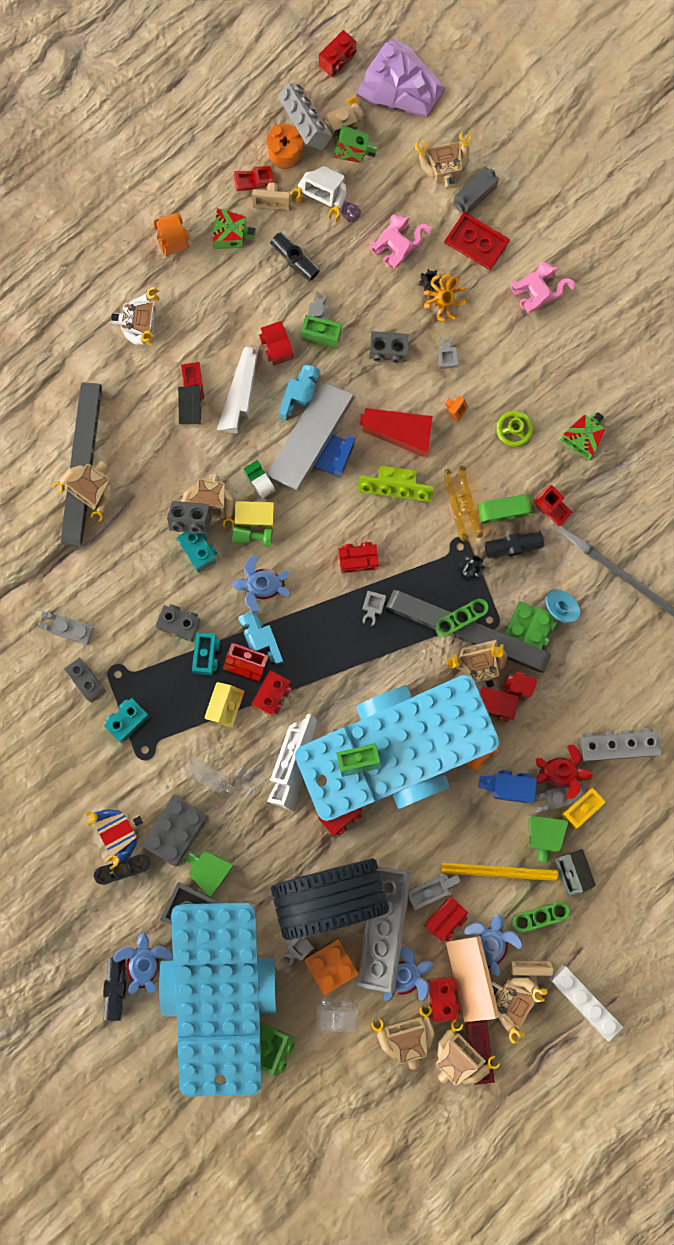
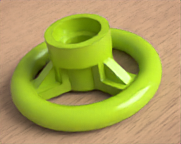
(514, 422)

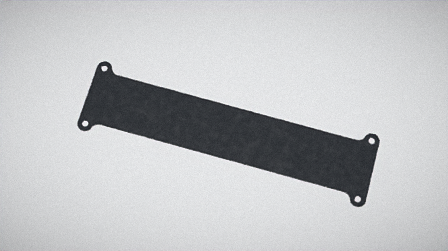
(311, 644)

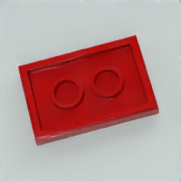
(477, 241)

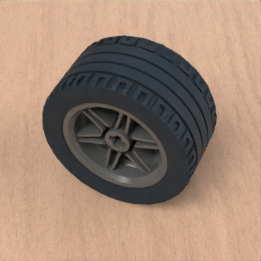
(329, 899)

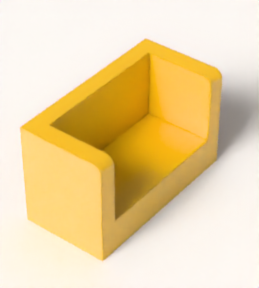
(583, 808)

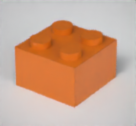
(331, 966)

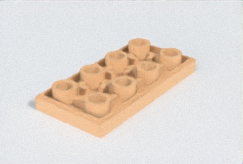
(472, 979)

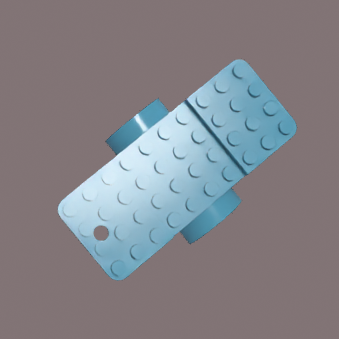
(414, 743)
(218, 997)

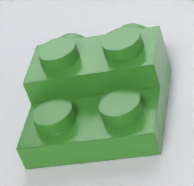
(531, 625)
(274, 1049)

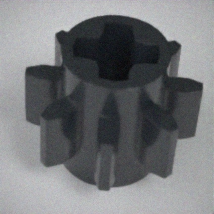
(426, 278)
(472, 566)

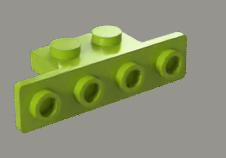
(396, 483)

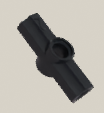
(301, 264)
(514, 544)
(114, 990)

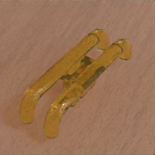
(462, 504)

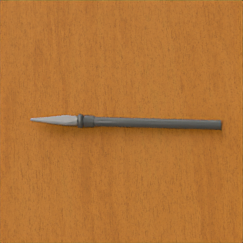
(595, 554)

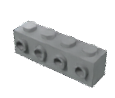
(305, 116)
(619, 746)

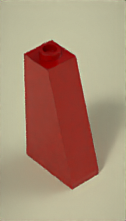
(399, 428)

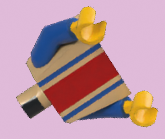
(116, 832)

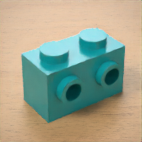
(197, 549)
(204, 654)
(126, 720)

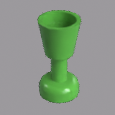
(244, 535)

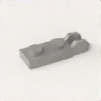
(67, 628)
(557, 798)

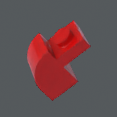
(551, 504)

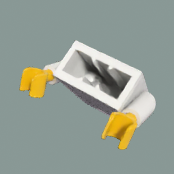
(323, 186)

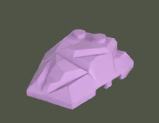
(400, 81)

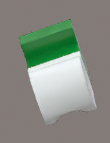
(259, 479)

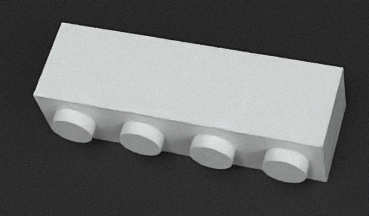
(585, 1003)

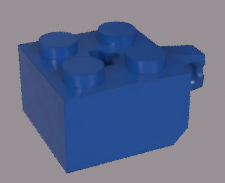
(510, 787)

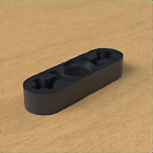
(135, 859)

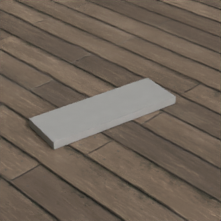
(310, 436)
(384, 935)

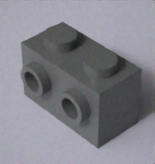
(178, 623)

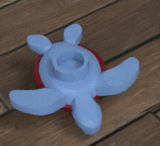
(260, 584)
(494, 941)
(142, 963)
(410, 976)

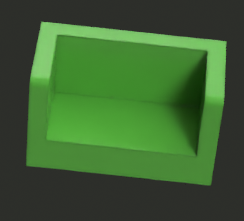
(321, 331)
(358, 760)

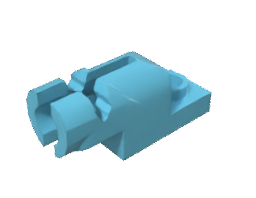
(299, 391)
(260, 638)

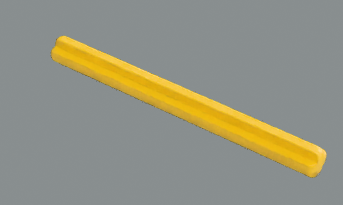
(498, 871)

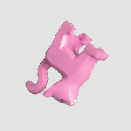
(396, 242)
(538, 289)

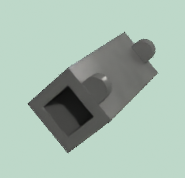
(476, 190)

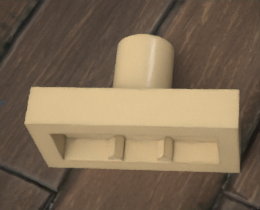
(271, 198)
(532, 969)

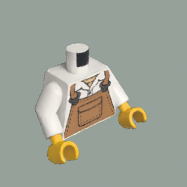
(138, 318)

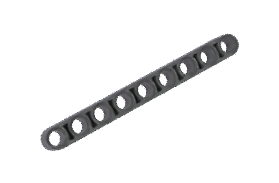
(82, 454)
(473, 634)

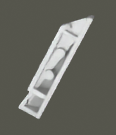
(240, 392)
(286, 771)

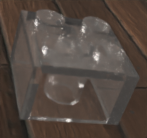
(337, 1016)

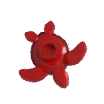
(564, 772)

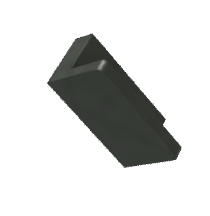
(189, 404)
(575, 872)

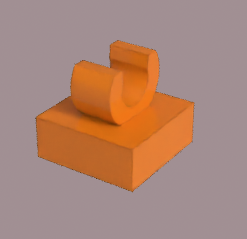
(456, 408)

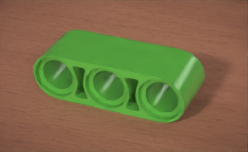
(505, 508)
(468, 611)
(550, 916)

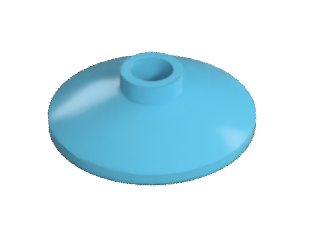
(562, 606)

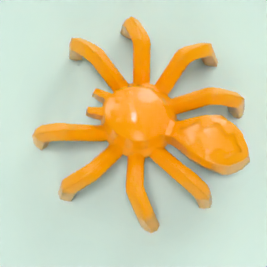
(444, 296)

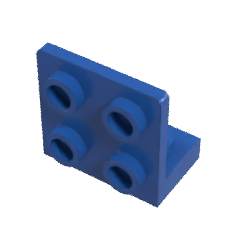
(335, 455)

